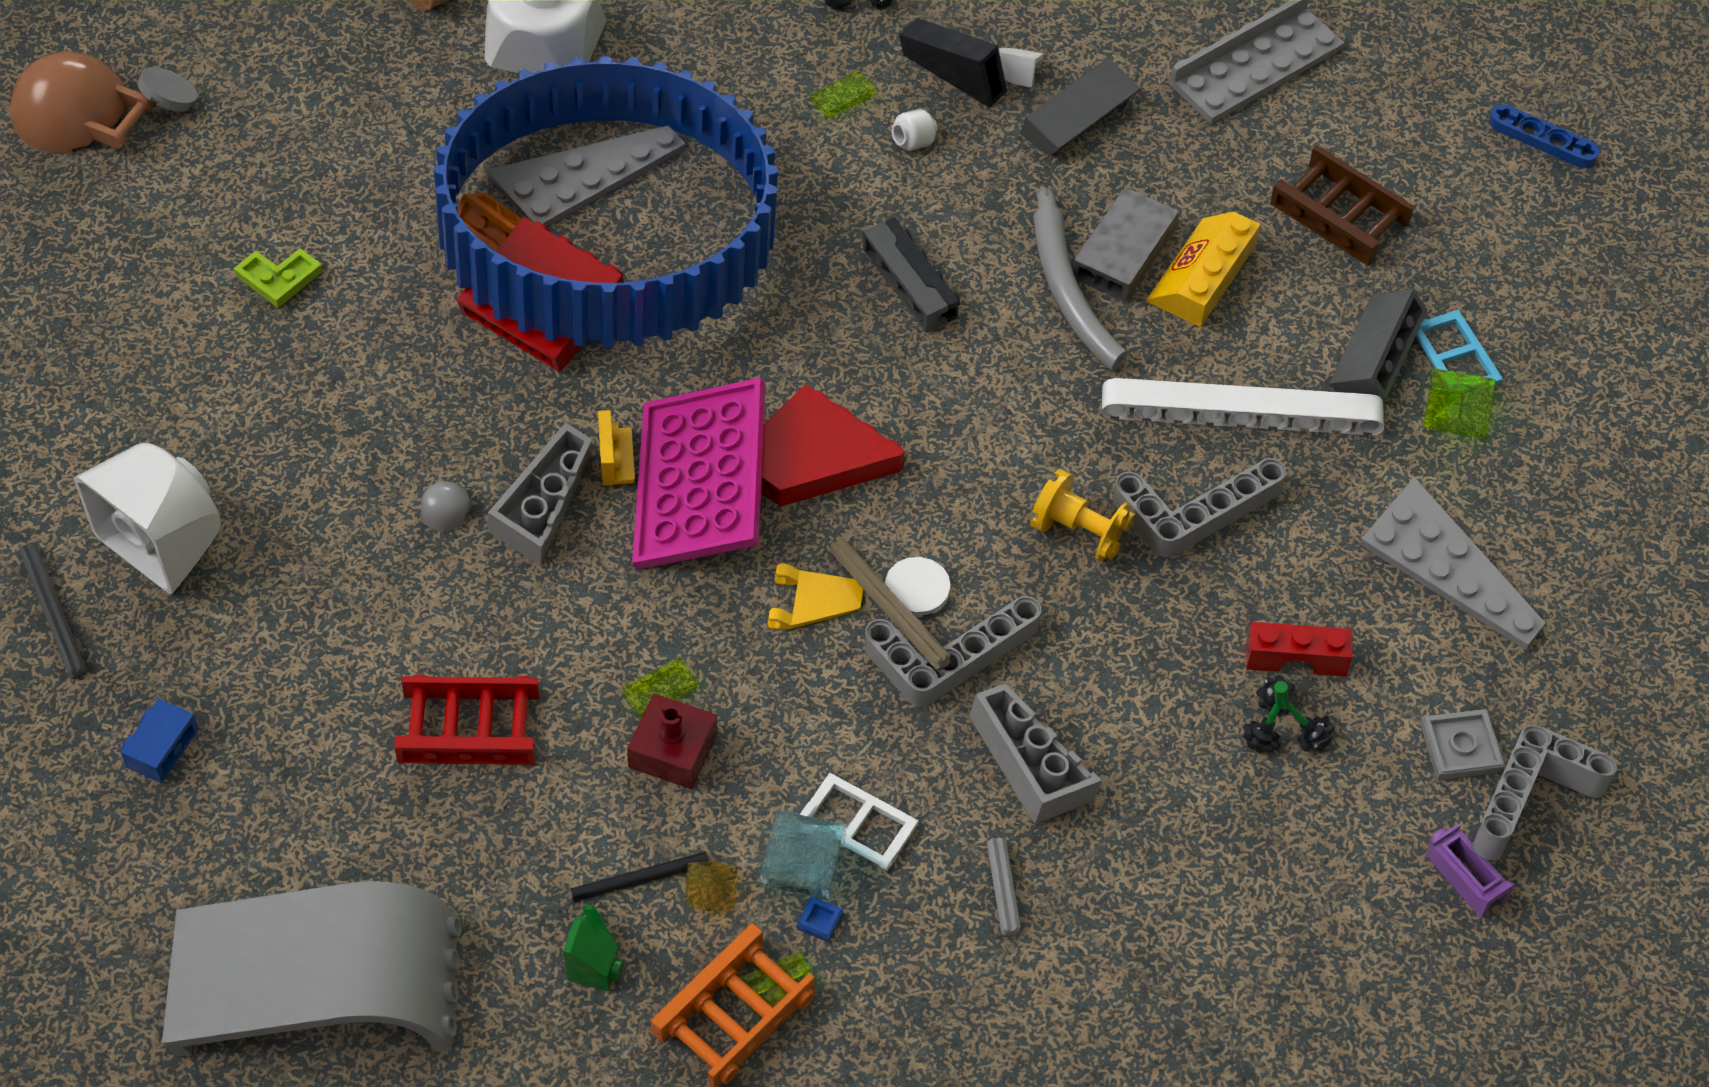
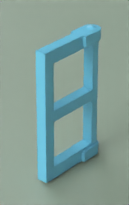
(1473, 346)

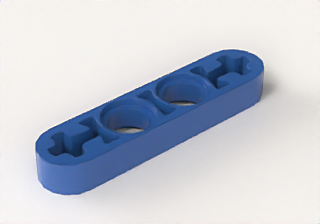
(1546, 132)

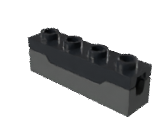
(911, 274)

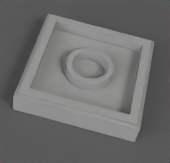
(1462, 744)

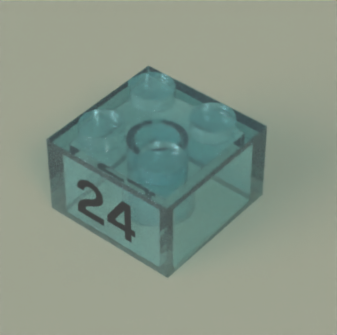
(803, 855)

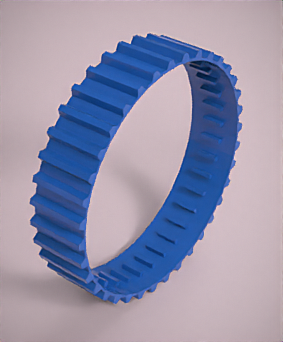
(605, 93)

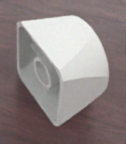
(540, 32)
(151, 511)

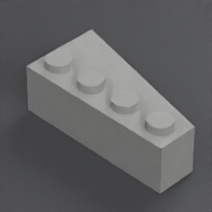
(541, 495)
(1031, 758)

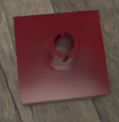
(672, 741)

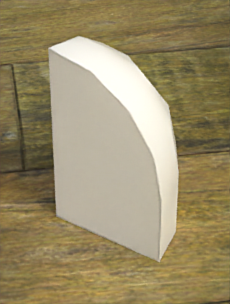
(1020, 65)

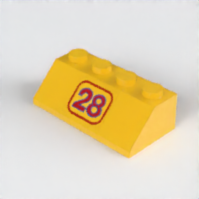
(1205, 266)

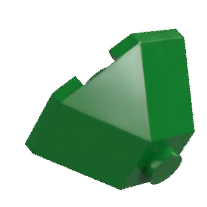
(591, 952)

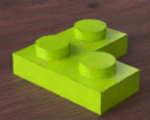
(278, 282)

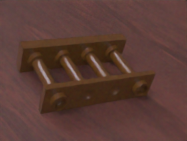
(1328, 224)

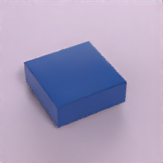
(820, 919)

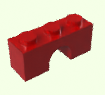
(1276, 644)

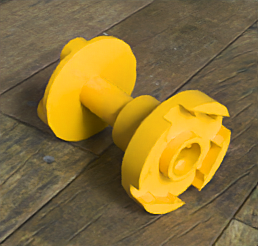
(1061, 505)

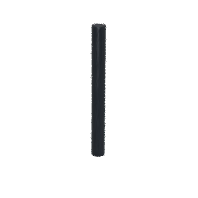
(636, 877)

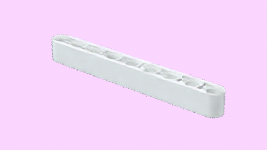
(1242, 405)

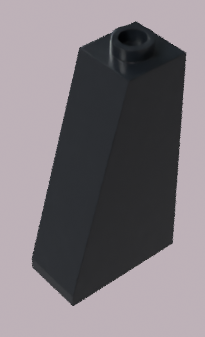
(956, 58)

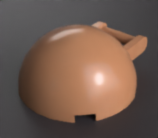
(71, 101)

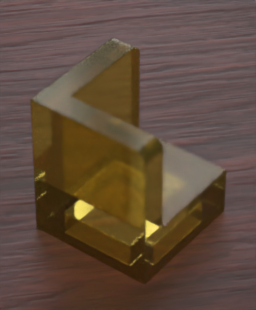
(711, 885)

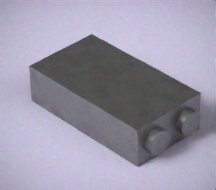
(1125, 244)

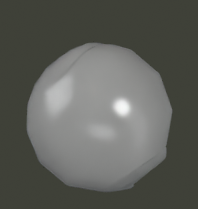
(445, 506)

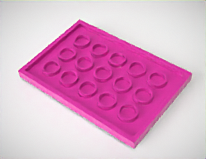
(700, 474)

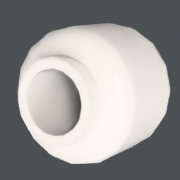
(914, 130)

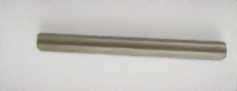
(890, 604)

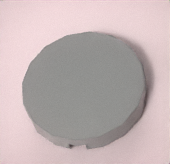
(168, 88)

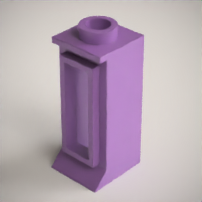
(1460, 877)

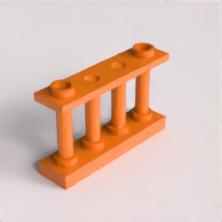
(723, 973)

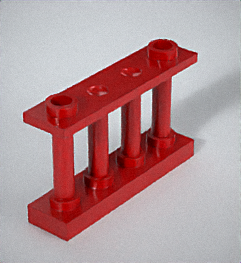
(467, 750)

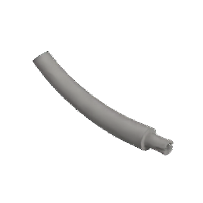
(1064, 286)

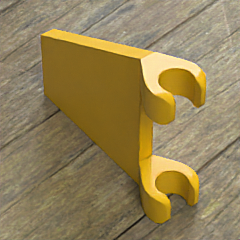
(816, 598)

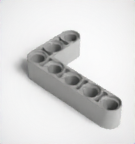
(1203, 510)
(964, 663)
(1551, 757)

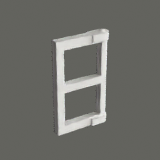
(869, 803)

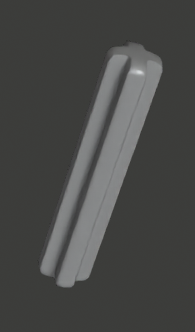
(1003, 887)

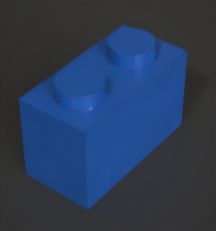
(159, 740)

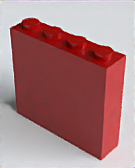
(545, 253)

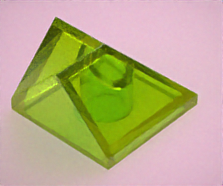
(1458, 403)

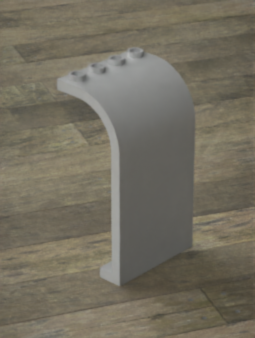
(313, 963)

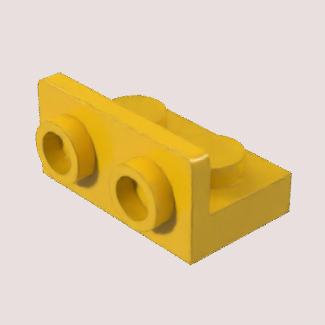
(615, 451)

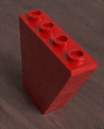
(821, 449)

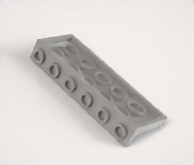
(1254, 60)

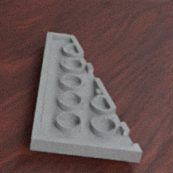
(566, 181)
(1436, 552)

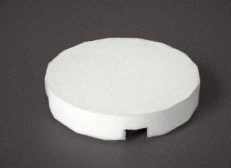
(919, 585)

